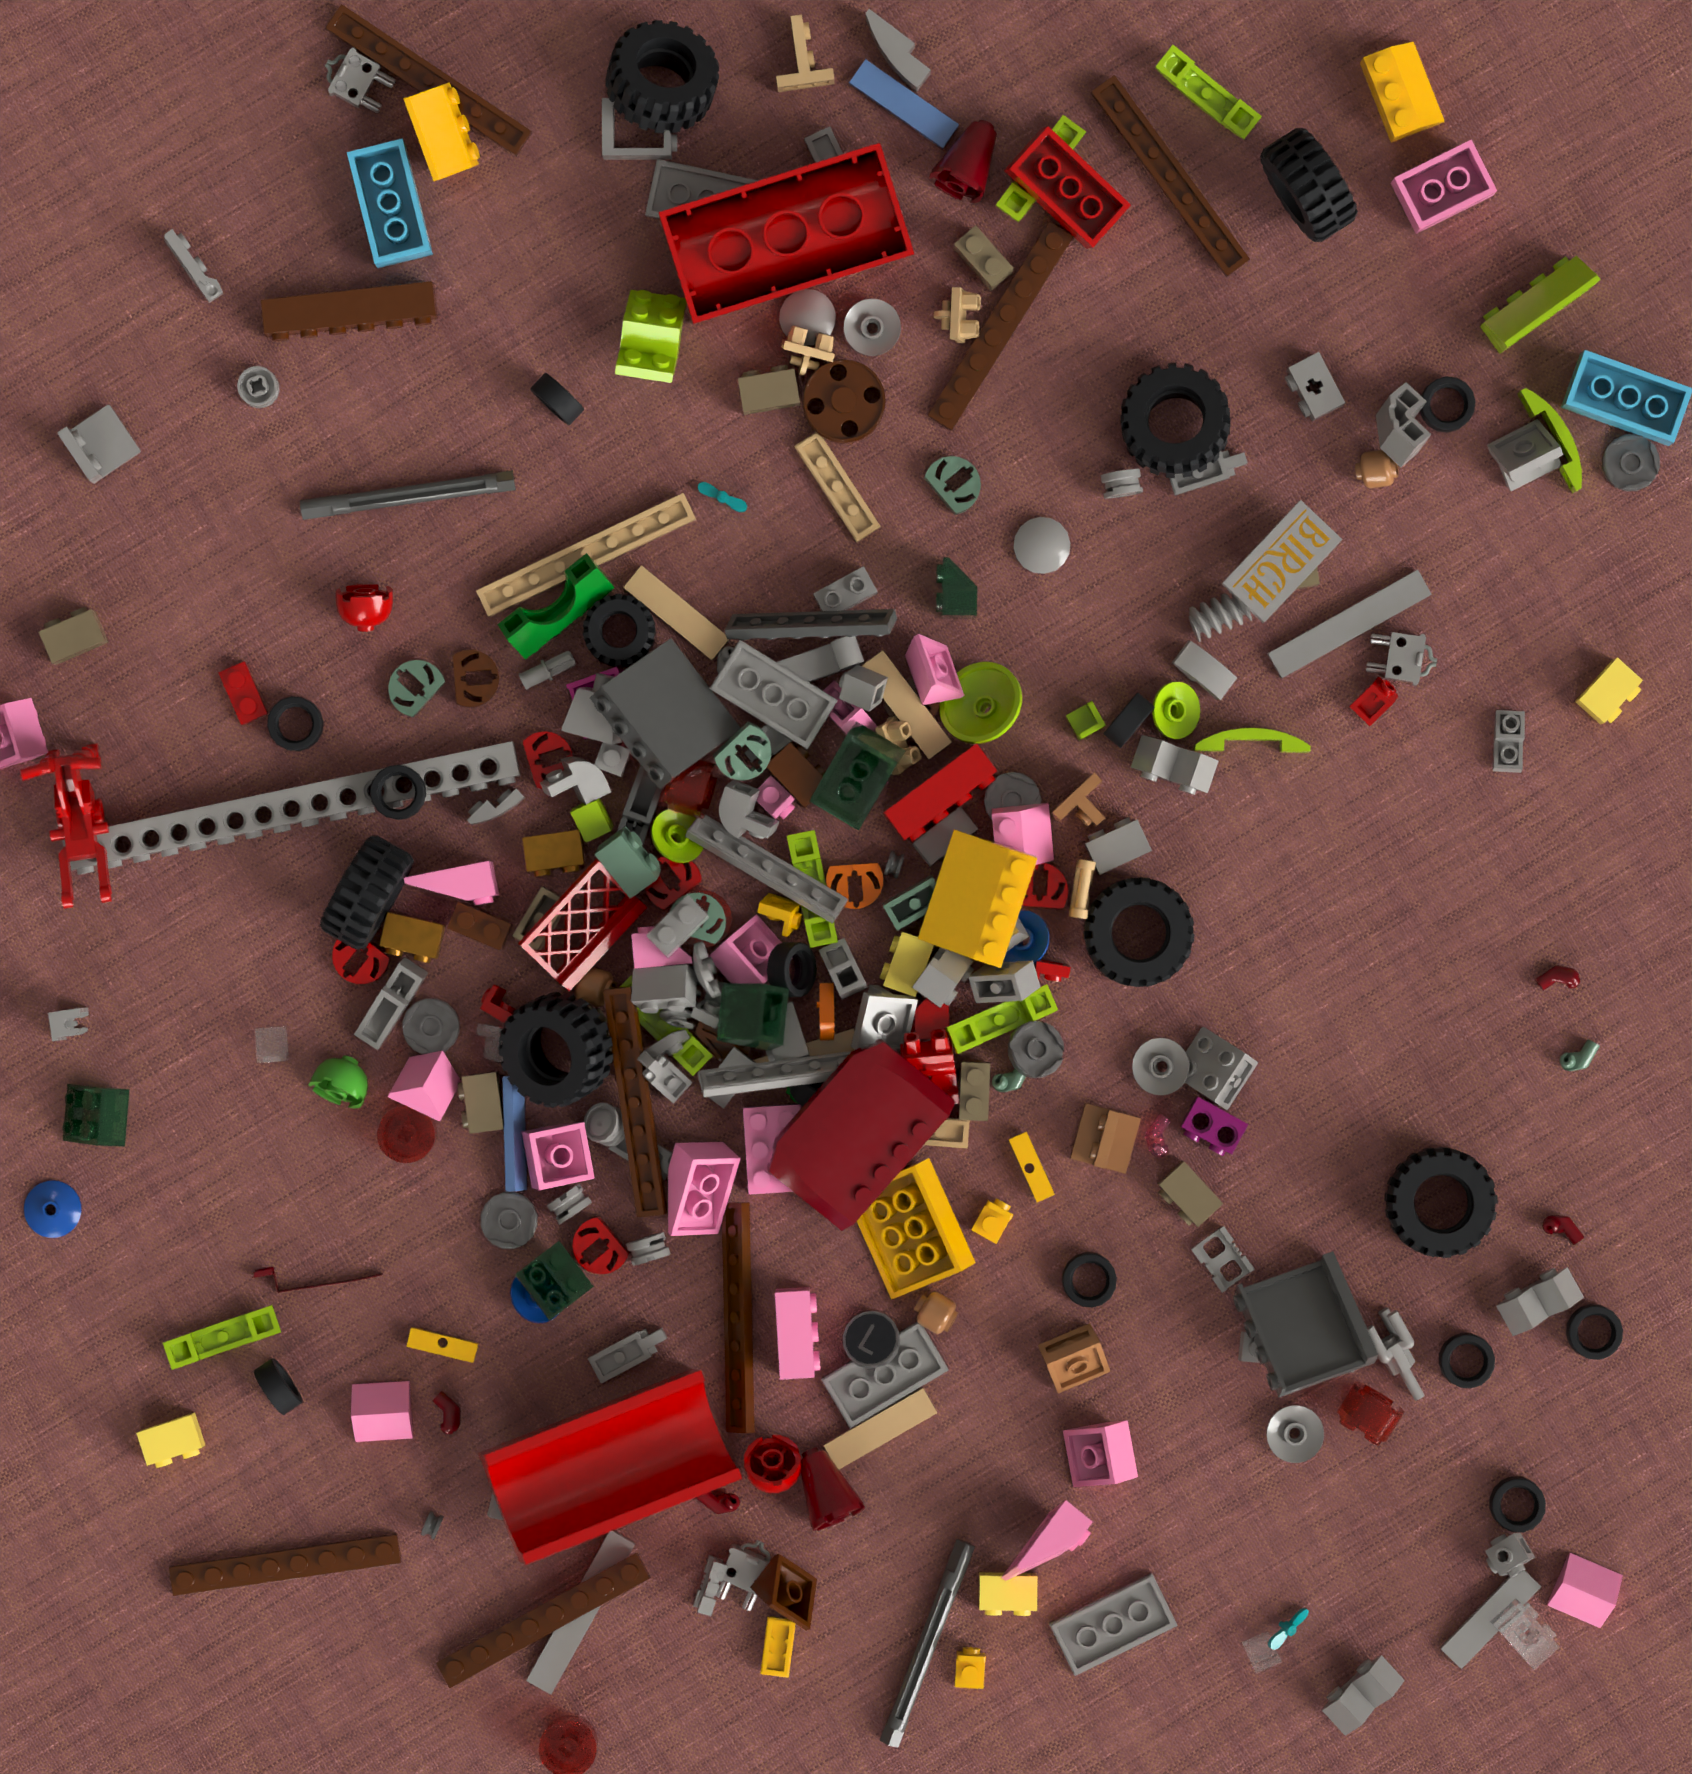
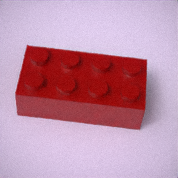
(1067, 187)
(940, 792)

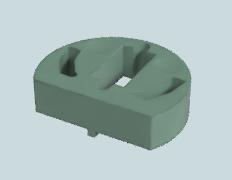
(970, 488)
(416, 668)
(761, 750)
(714, 912)

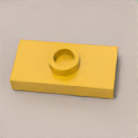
(778, 1647)

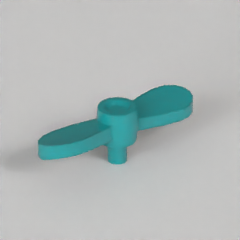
(722, 497)
(1287, 1628)

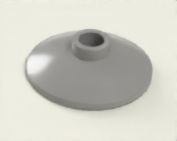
(872, 312)
(1146, 1066)
(1306, 1444)

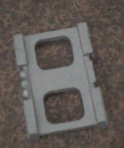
(1230, 1253)
(714, 1572)

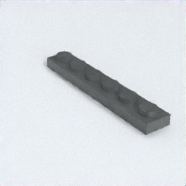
(811, 624)

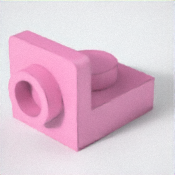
(775, 799)

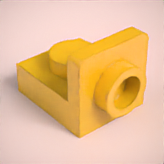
(781, 908)
(992, 1220)
(970, 1668)

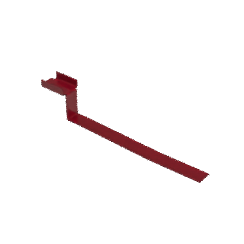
(270, 1271)

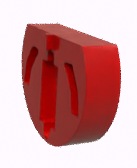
(552, 743)
(1054, 878)
(685, 886)
(363, 975)
(600, 1264)

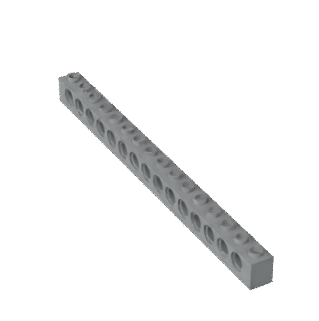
(503, 754)

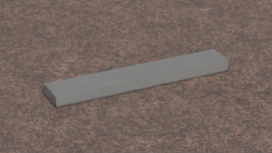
(1349, 624)
(767, 868)
(769, 1074)
(566, 1639)

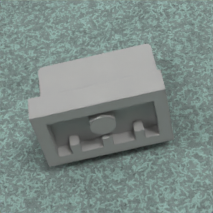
(99, 444)
(1217, 1068)

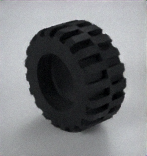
(656, 105)
(1308, 184)
(1168, 384)
(366, 892)
(1177, 924)
(582, 1033)
(1468, 1230)

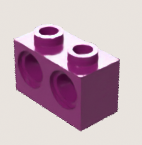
(1216, 1120)

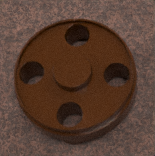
(843, 401)

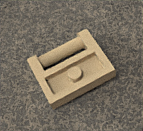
(1080, 897)

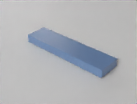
(904, 104)
(513, 1142)

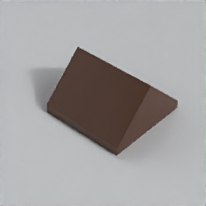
(787, 1590)

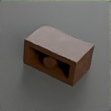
(796, 772)
(480, 926)

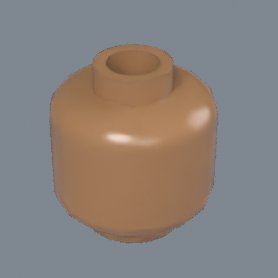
(1376, 469)
(592, 985)
(936, 1312)

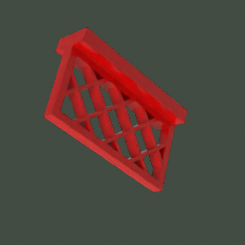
(593, 945)

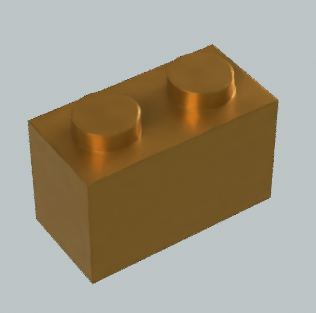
(553, 851)
(412, 936)

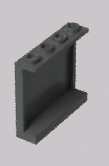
(664, 713)
(1305, 1326)

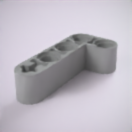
(825, 660)

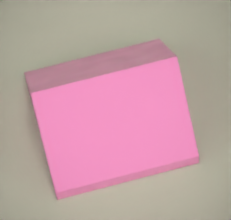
(932, 671)
(426, 1084)
(381, 1411)
(1585, 1590)

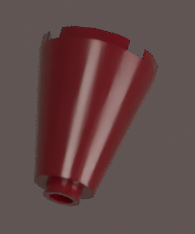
(967, 163)
(826, 1491)

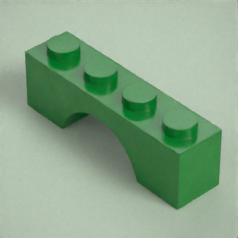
(532, 629)

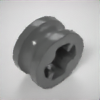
(894, 864)
(432, 1525)

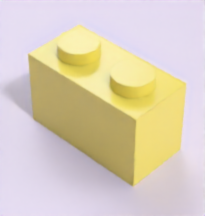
(1609, 691)
(907, 963)
(170, 1440)
(1014, 1595)

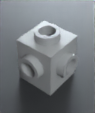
(1518, 1553)

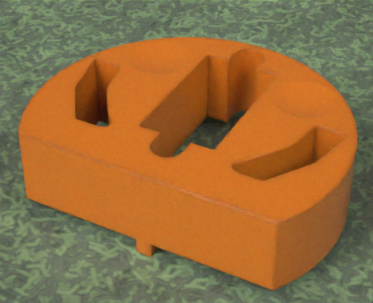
(870, 894)
(826, 1007)

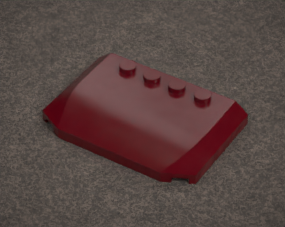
(858, 1132)

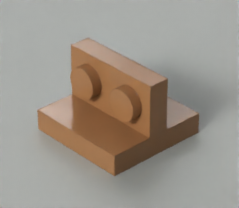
(1087, 812)
(1105, 1138)
(1074, 1358)

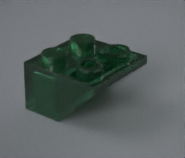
(958, 592)
(753, 1015)
(96, 1115)
(554, 1280)

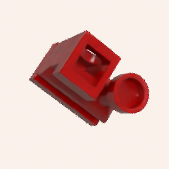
(933, 1059)

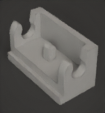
(63, 1023)

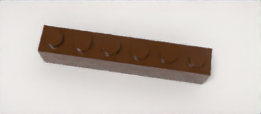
(349, 310)

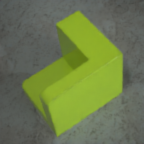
(1085, 720)
(592, 820)

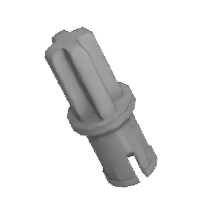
(547, 669)

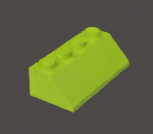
(1539, 303)

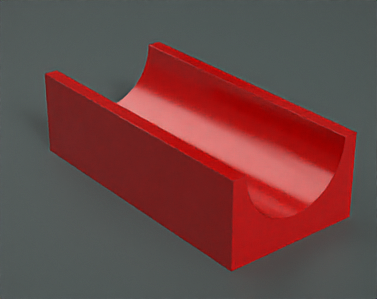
(786, 233)
(608, 1466)

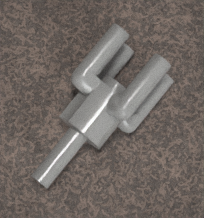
(1395, 1351)

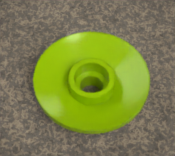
(1184, 713)
(674, 824)

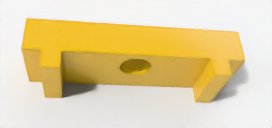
(1037, 1178)
(429, 1342)

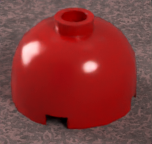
(364, 605)
(772, 1464)

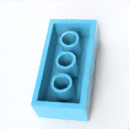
(389, 203)
(1627, 398)

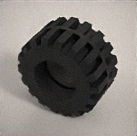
(619, 605)

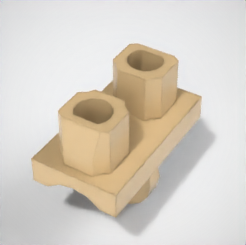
(954, 315)
(821, 349)
(897, 732)

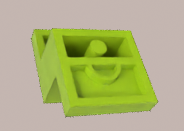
(651, 336)

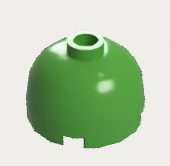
(340, 1080)

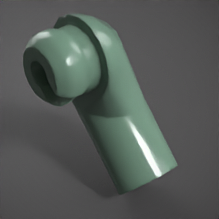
(1579, 1060)
(1008, 1081)

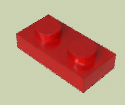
(243, 693)

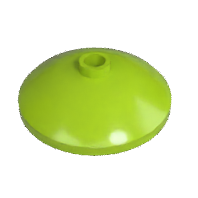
(984, 687)

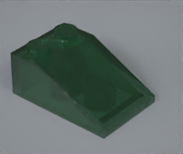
(857, 775)

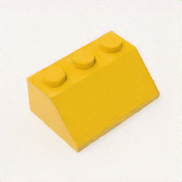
(1401, 91)
(442, 131)

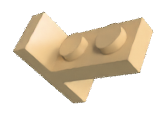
(805, 61)

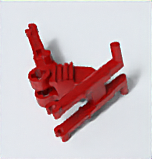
(77, 815)

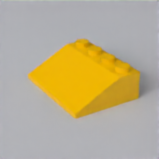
(977, 898)
(914, 1232)

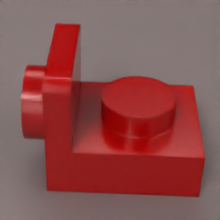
(1375, 700)
(1053, 970)
(492, 1005)

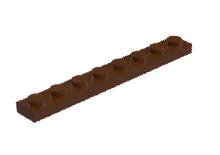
(425, 76)
(1170, 176)
(1000, 326)
(635, 1103)
(738, 1318)
(285, 1564)
(543, 1620)

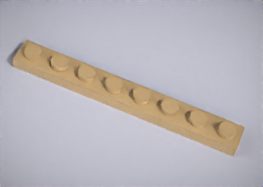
(600, 547)

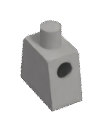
(585, 719)

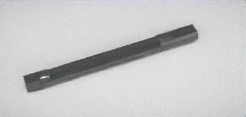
(404, 495)
(927, 1643)

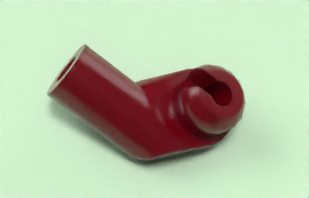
(1559, 974)
(1562, 1224)
(451, 1413)
(721, 1503)

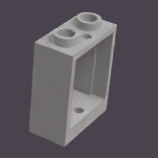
(609, 151)

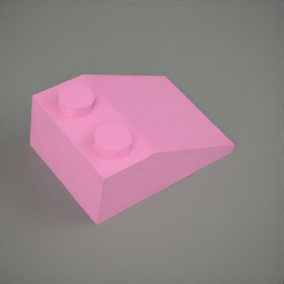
(467, 882)
(699, 1187)
(1059, 1531)

